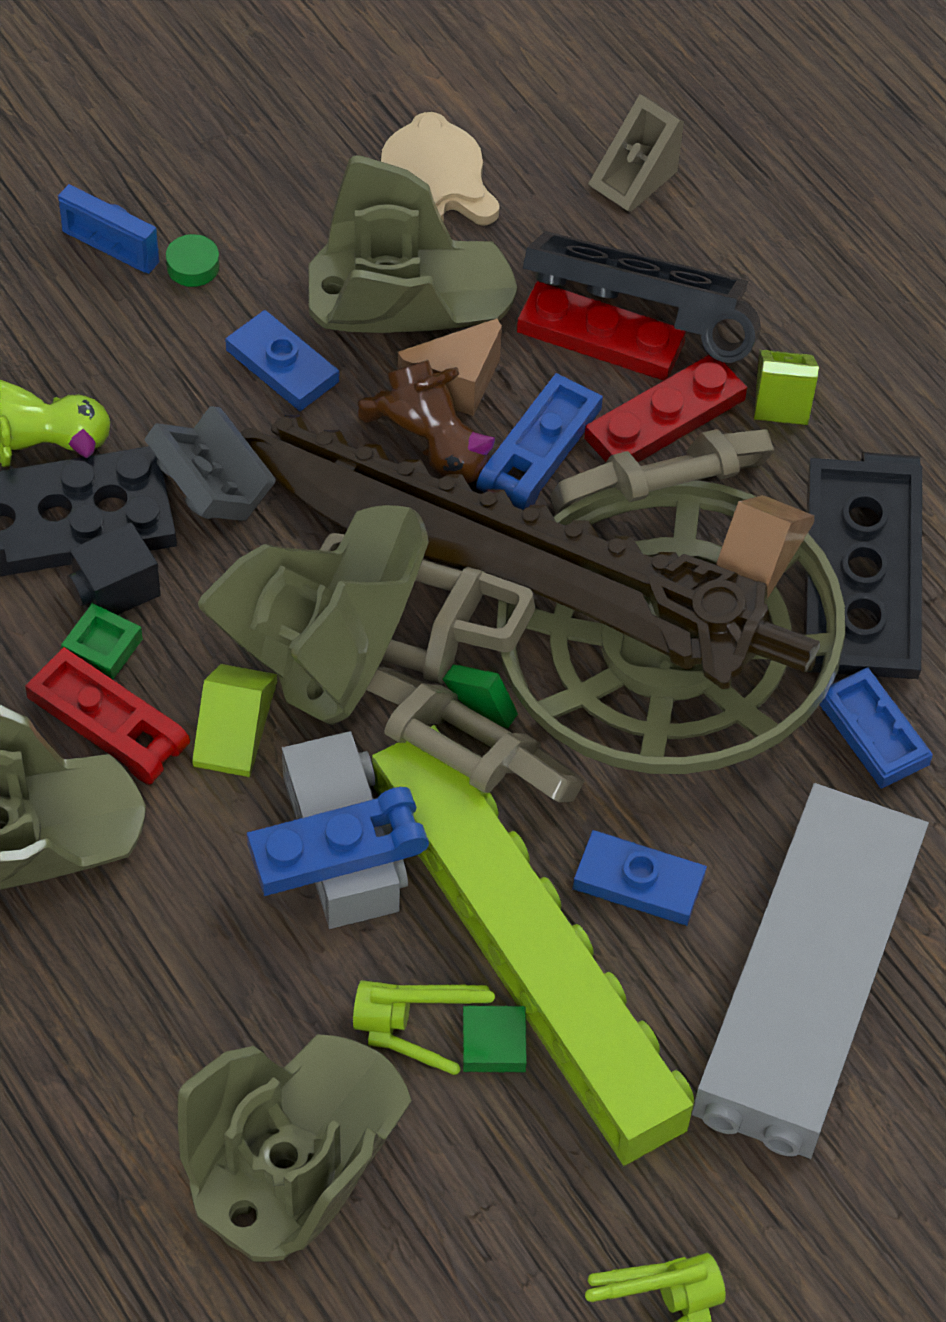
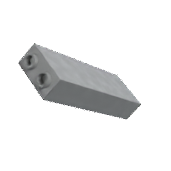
(809, 972)

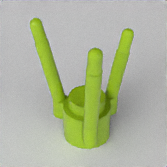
(386, 1007)
(684, 1283)

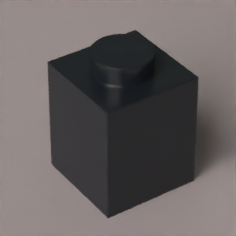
(114, 571)

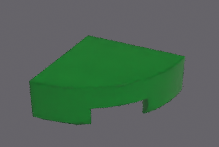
(482, 692)

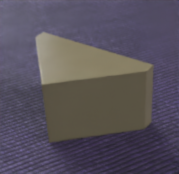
(640, 155)

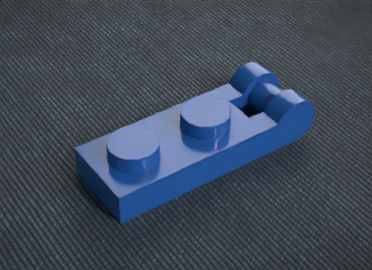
(541, 440)
(336, 842)

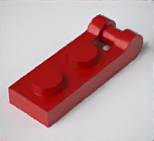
(106, 714)

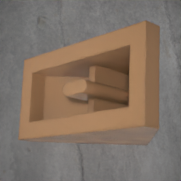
(472, 351)
(763, 539)

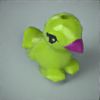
(70, 422)

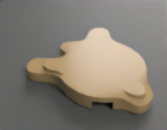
(447, 162)

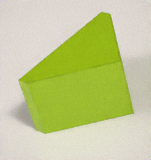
(785, 387)
(232, 719)

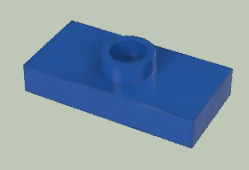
(109, 229)
(282, 360)
(875, 728)
(639, 877)

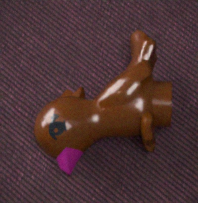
(426, 408)

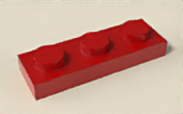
(601, 331)
(667, 411)

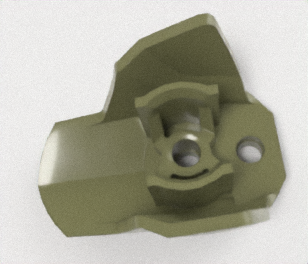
(396, 264)
(323, 613)
(59, 810)
(315, 1115)

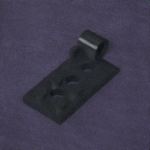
(700, 294)
(79, 487)
(894, 492)

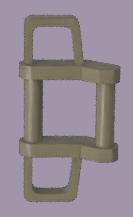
(706, 457)
(453, 622)
(509, 751)

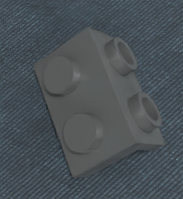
(212, 466)

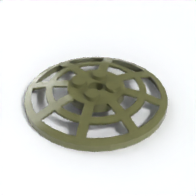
(651, 671)

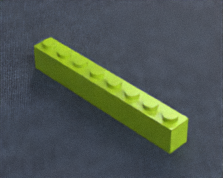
(541, 957)

